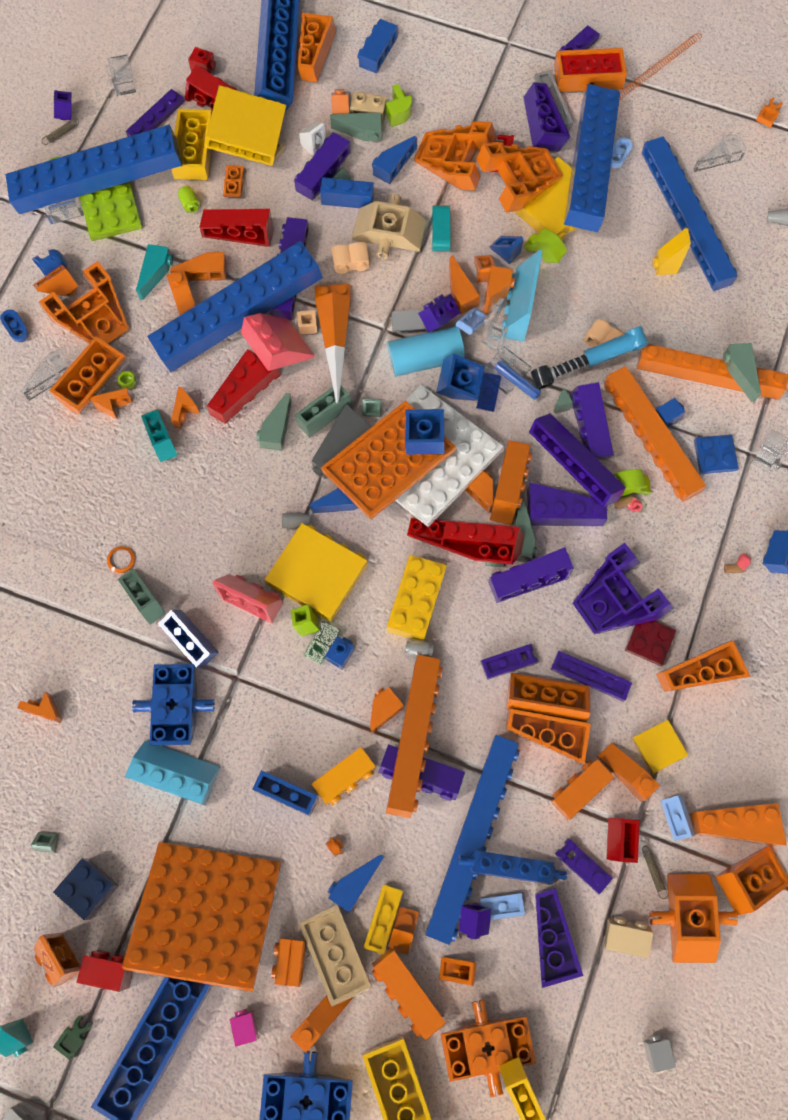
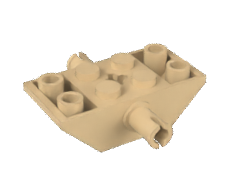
(389, 226)

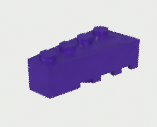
(562, 508)
(531, 575)

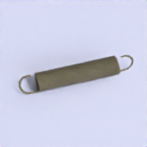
(60, 131)
(656, 877)

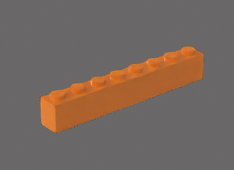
(705, 370)
(654, 434)
(413, 737)

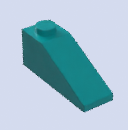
(153, 269)
(159, 435)
(14, 1038)

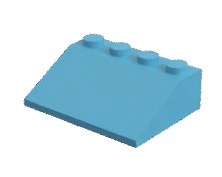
(522, 298)

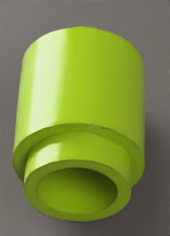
(188, 199)

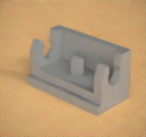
(406, 321)

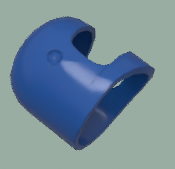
(50, 262)

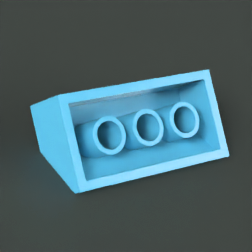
(173, 772)

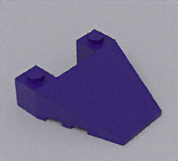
(612, 600)

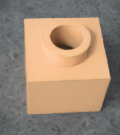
(307, 322)

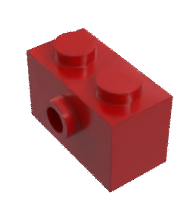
(623, 840)

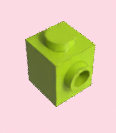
(305, 620)

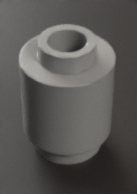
(419, 647)

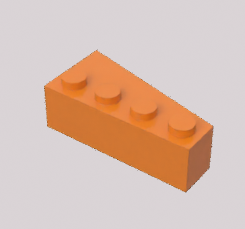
(315, 43)
(750, 823)

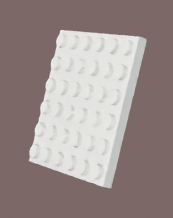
(452, 476)

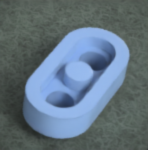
(621, 151)

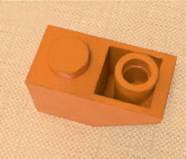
(340, 102)

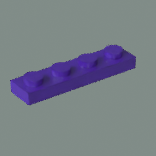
(157, 113)
(591, 676)

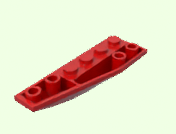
(471, 540)

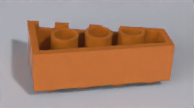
(511, 482)
(710, 667)
(554, 733)

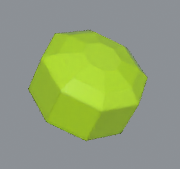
(127, 380)

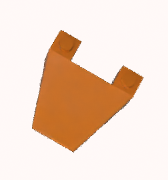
(451, 152)
(523, 170)
(93, 313)

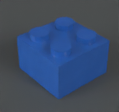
(425, 431)

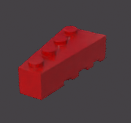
(203, 87)
(238, 225)
(241, 387)

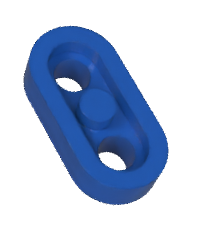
(14, 327)

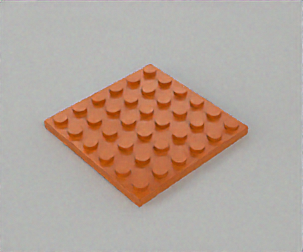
(203, 917)

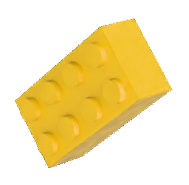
(191, 138)
(416, 598)
(396, 1081)

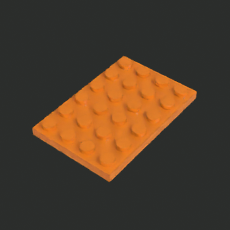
(376, 466)

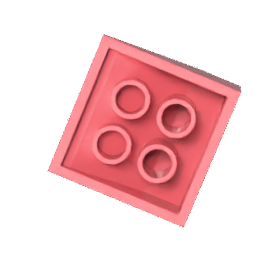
(275, 341)
(248, 596)

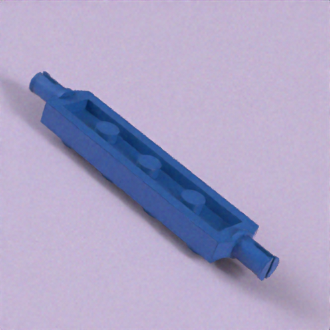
(512, 867)

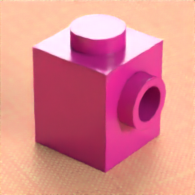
(244, 1027)

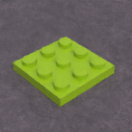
(110, 212)

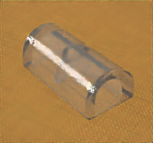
(64, 210)

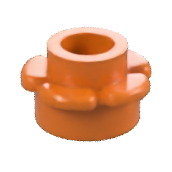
(334, 846)

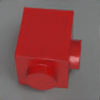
(203, 59)

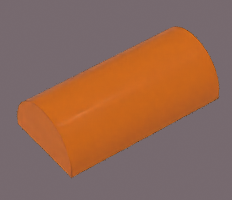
(87, 375)
(548, 697)

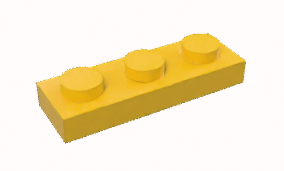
(383, 919)

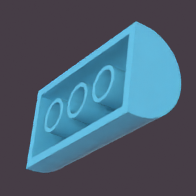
(424, 350)

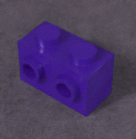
(438, 313)

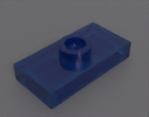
(488, 392)

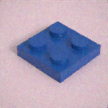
(716, 454)

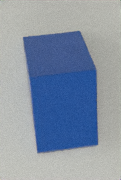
(508, 247)

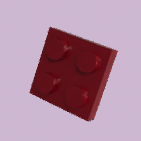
(651, 641)

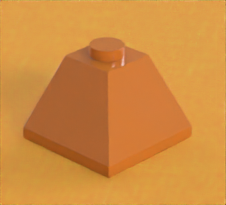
(498, 286)

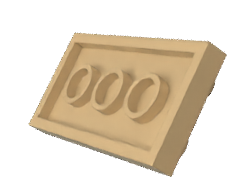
(335, 955)

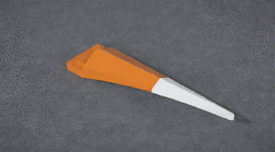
(333, 313)

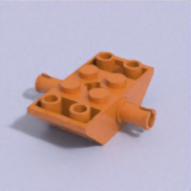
(697, 939)
(464, 1045)

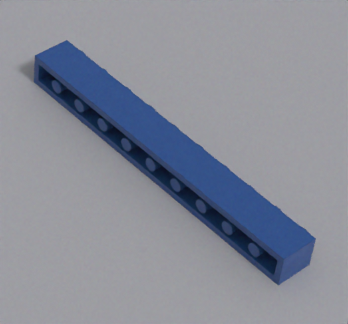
(689, 213)
(472, 837)

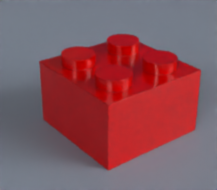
(104, 971)

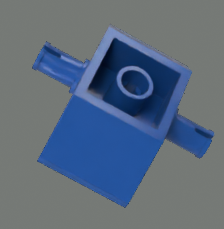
(171, 685)
(284, 1094)

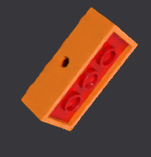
(590, 66)

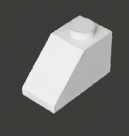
(313, 137)

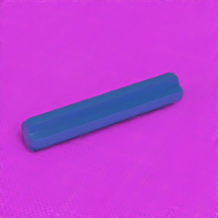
(517, 380)

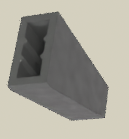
(343, 432)

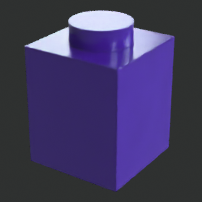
(62, 105)
(475, 920)

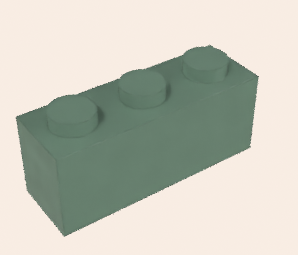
(322, 411)

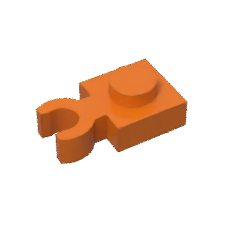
(769, 113)

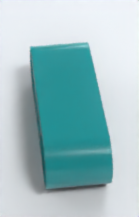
(441, 228)

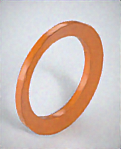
(131, 564)

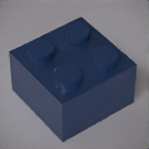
(86, 889)

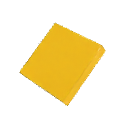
(660, 746)

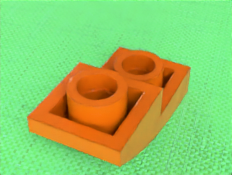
(233, 181)

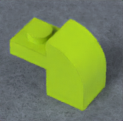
(400, 108)
(550, 245)
(634, 481)

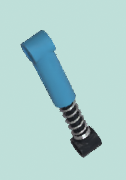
(630, 341)

